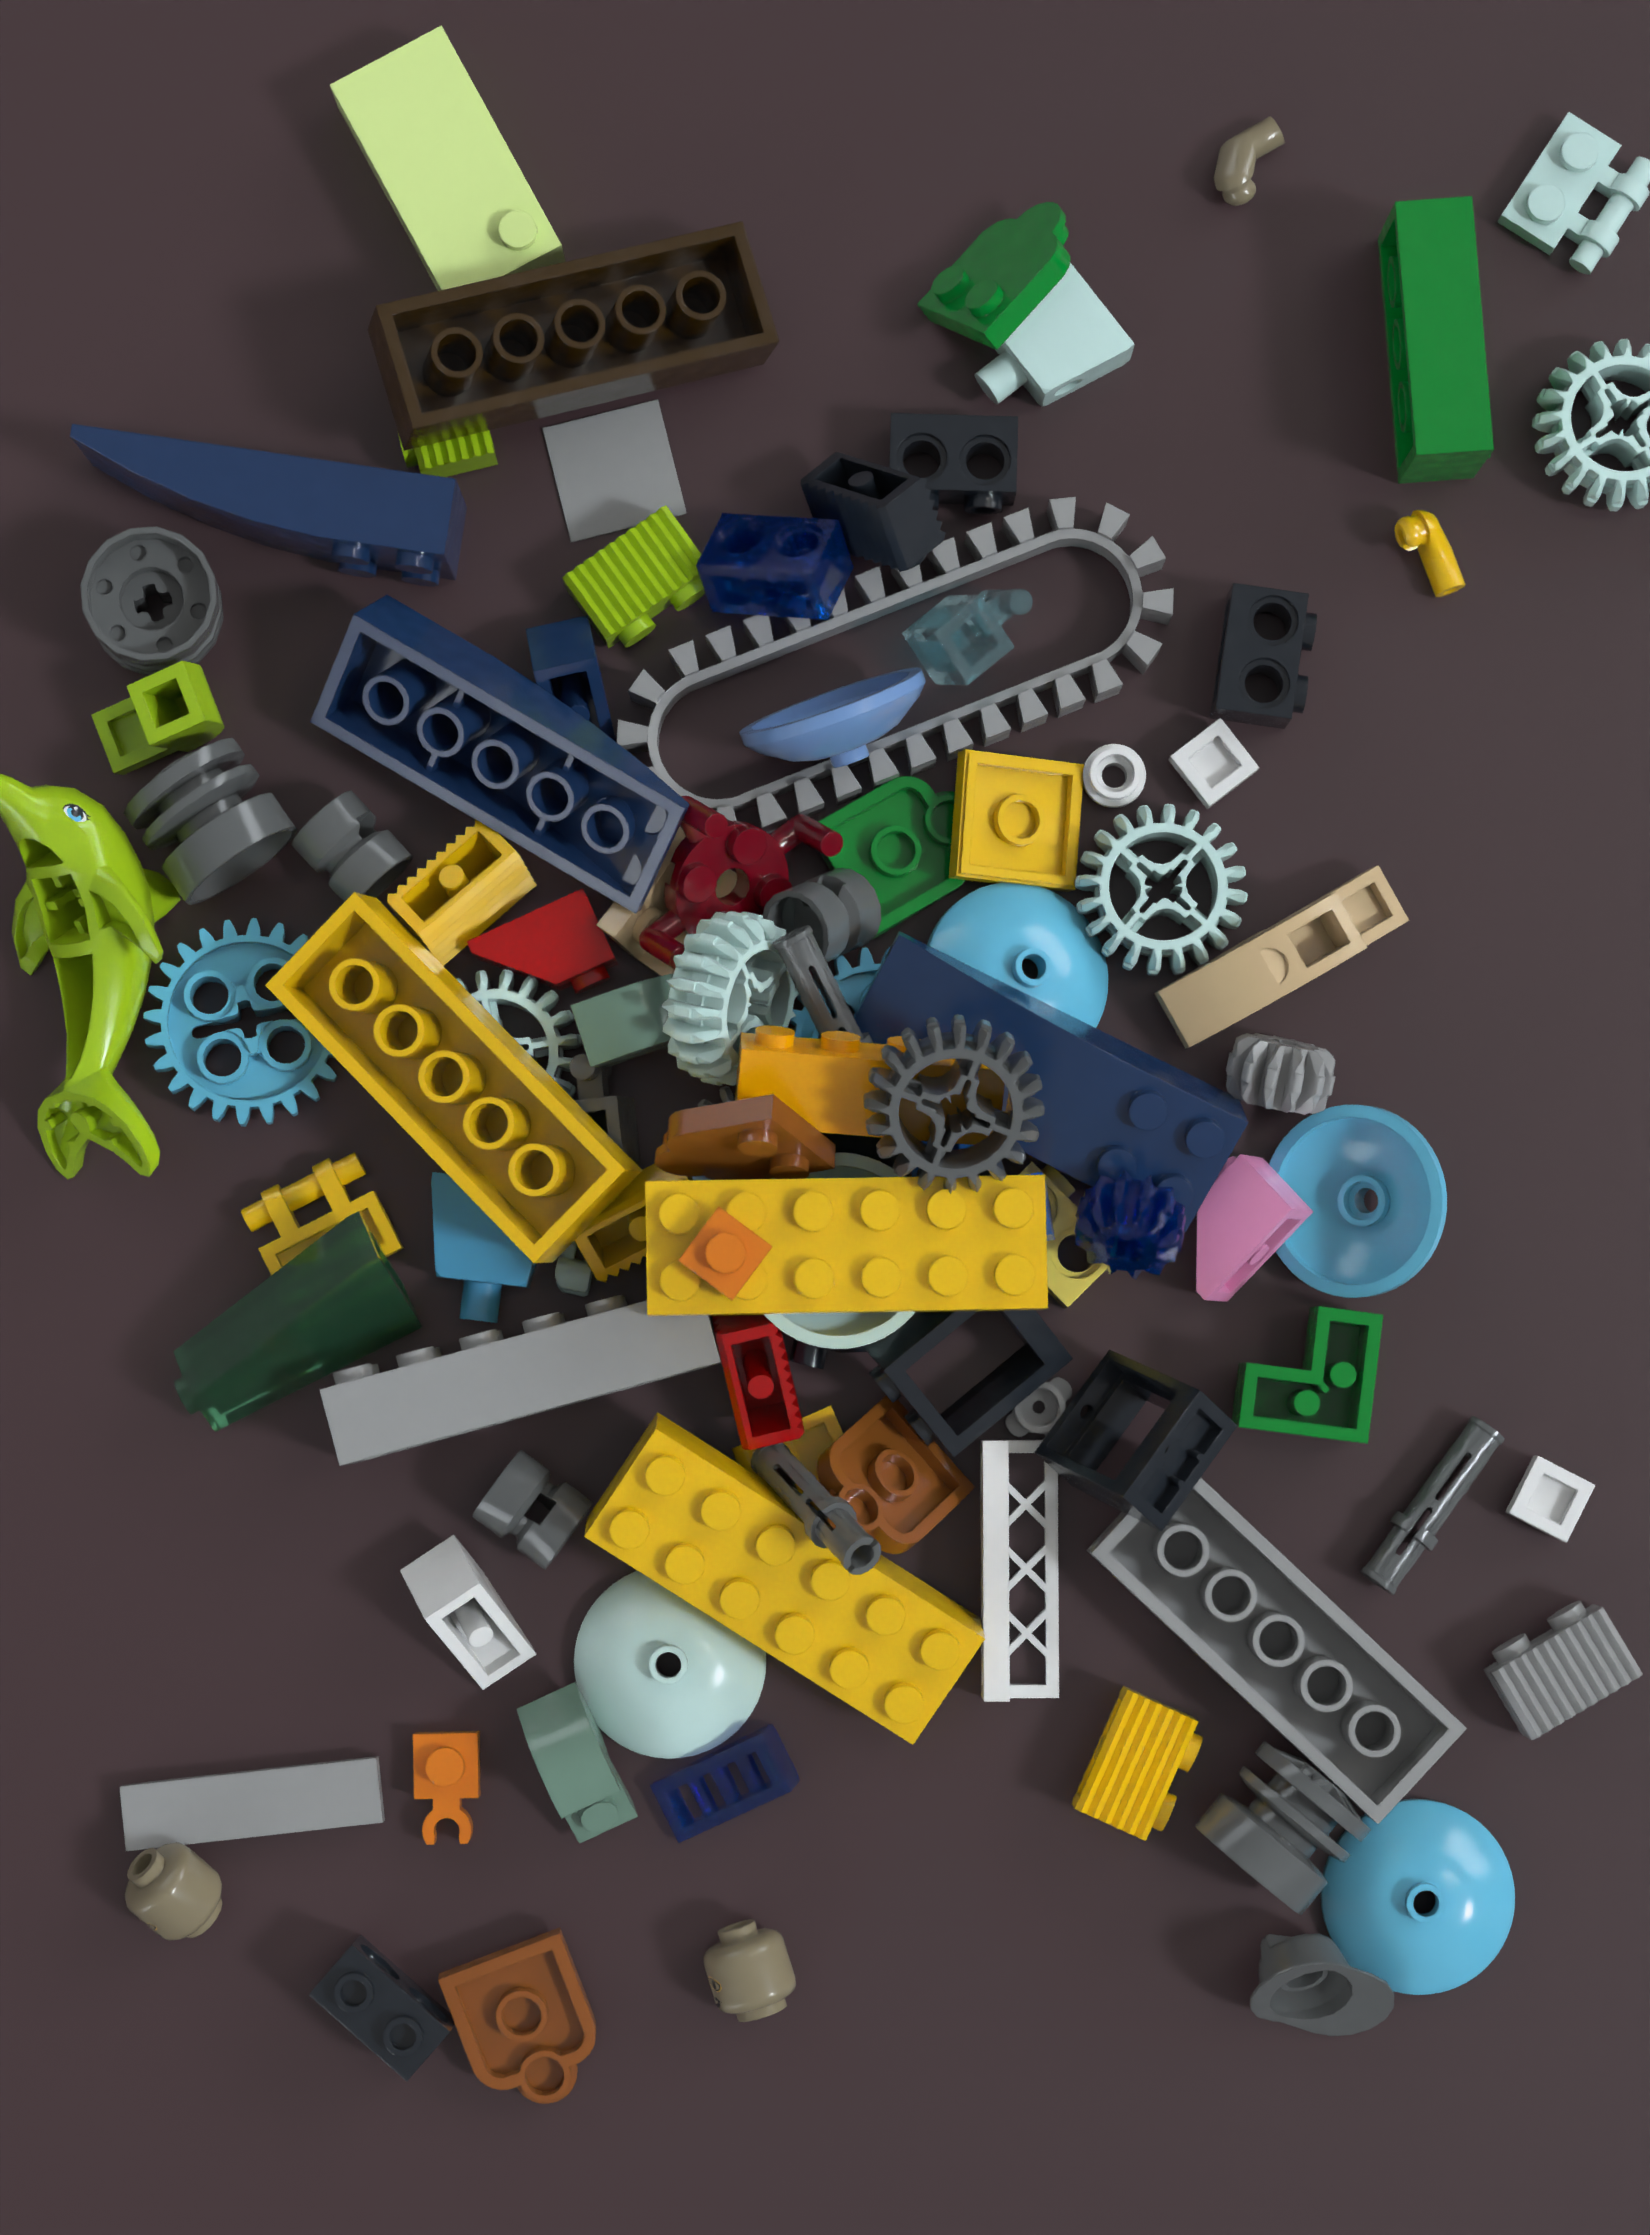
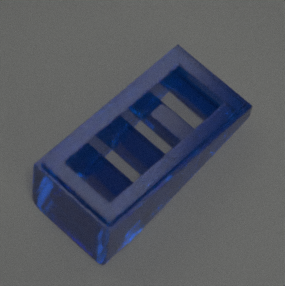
(774, 1760)

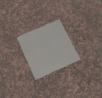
(613, 469)

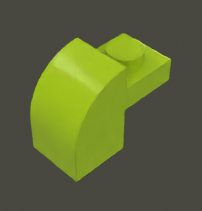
(161, 716)

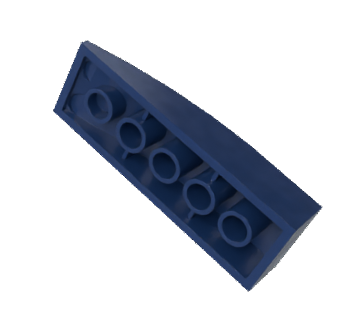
(295, 503)
(499, 750)
(1101, 1097)

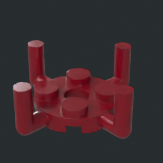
(711, 849)

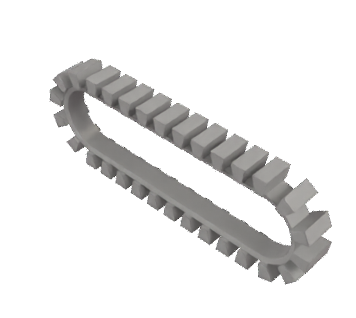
(1017, 527)

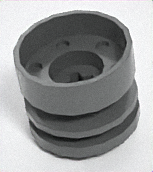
(144, 565)
(203, 810)
(1283, 1827)

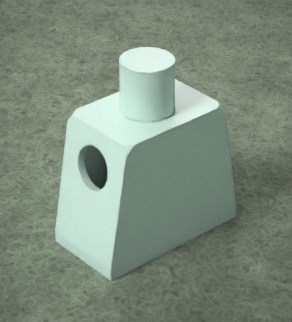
(1058, 346)

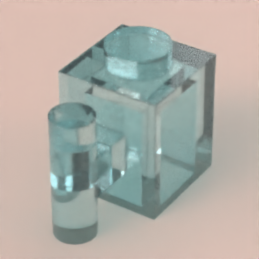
(965, 634)

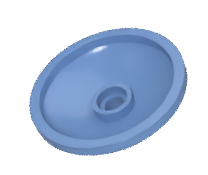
(837, 721)

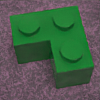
(1329, 1393)

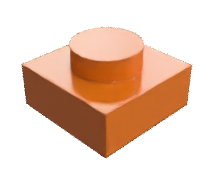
(725, 1253)

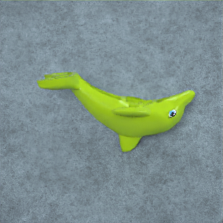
(98, 919)

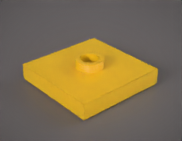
(1016, 820)

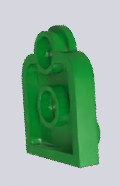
(1001, 276)
(899, 844)

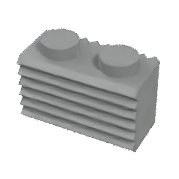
(1561, 1669)

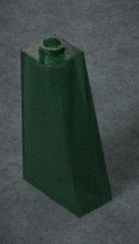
(297, 1326)

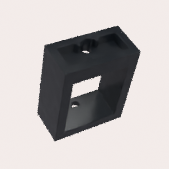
(985, 1402)
(1167, 1459)

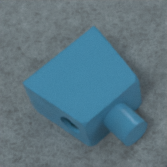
(474, 1251)

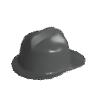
(1315, 1989)

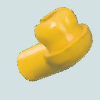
(1426, 534)

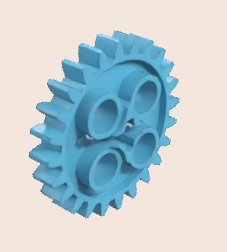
(259, 1079)

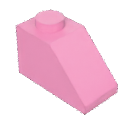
(1243, 1225)

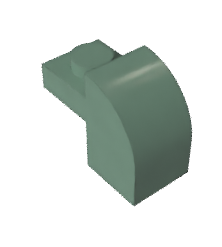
(624, 1022)
(575, 1763)

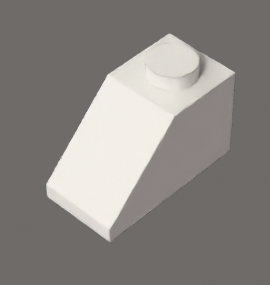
(467, 1612)

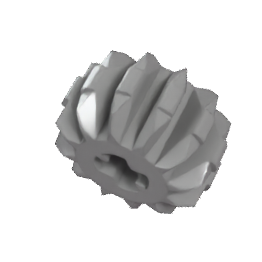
(1280, 1073)

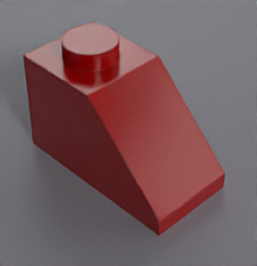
(552, 944)

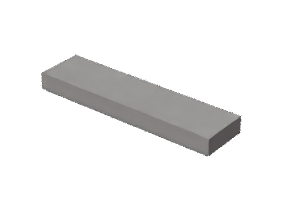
(252, 1803)

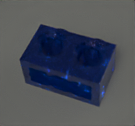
(775, 566)

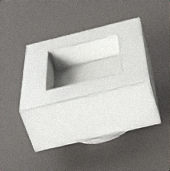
(1213, 763)
(1550, 1498)

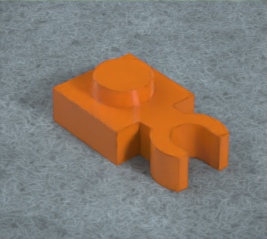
(447, 1771)

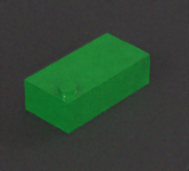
(1435, 340)

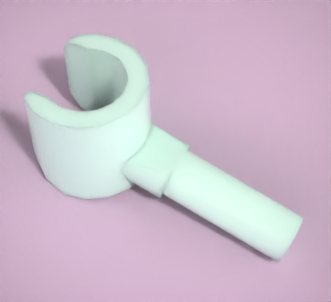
(573, 1274)

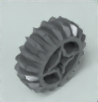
(980, 1116)

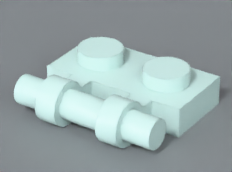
(1560, 184)

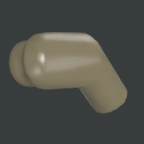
(1238, 159)

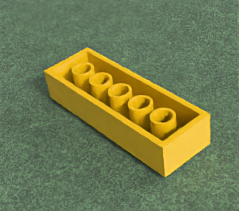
(453, 1078)
(856, 1245)
(746, 1562)

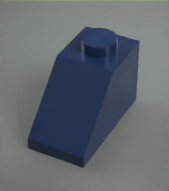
(569, 668)

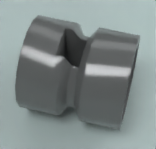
(348, 846)
(836, 906)
(513, 1497)

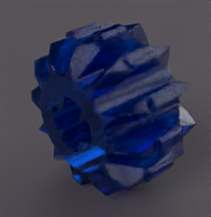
(1130, 1225)

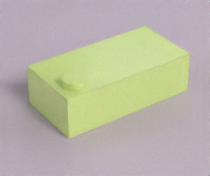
(445, 165)

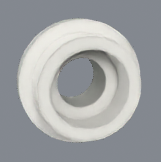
(1127, 761)

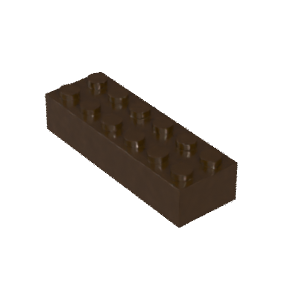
(572, 335)

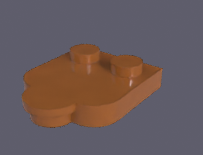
(743, 1142)
(892, 1477)
(523, 2017)

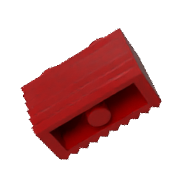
(758, 1380)

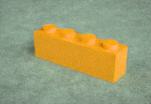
(830, 1076)

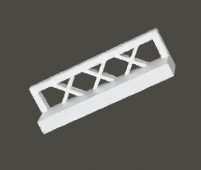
(995, 1573)

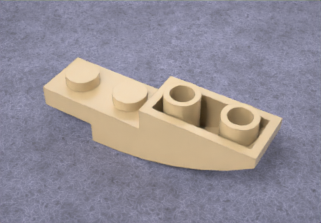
(1282, 957)

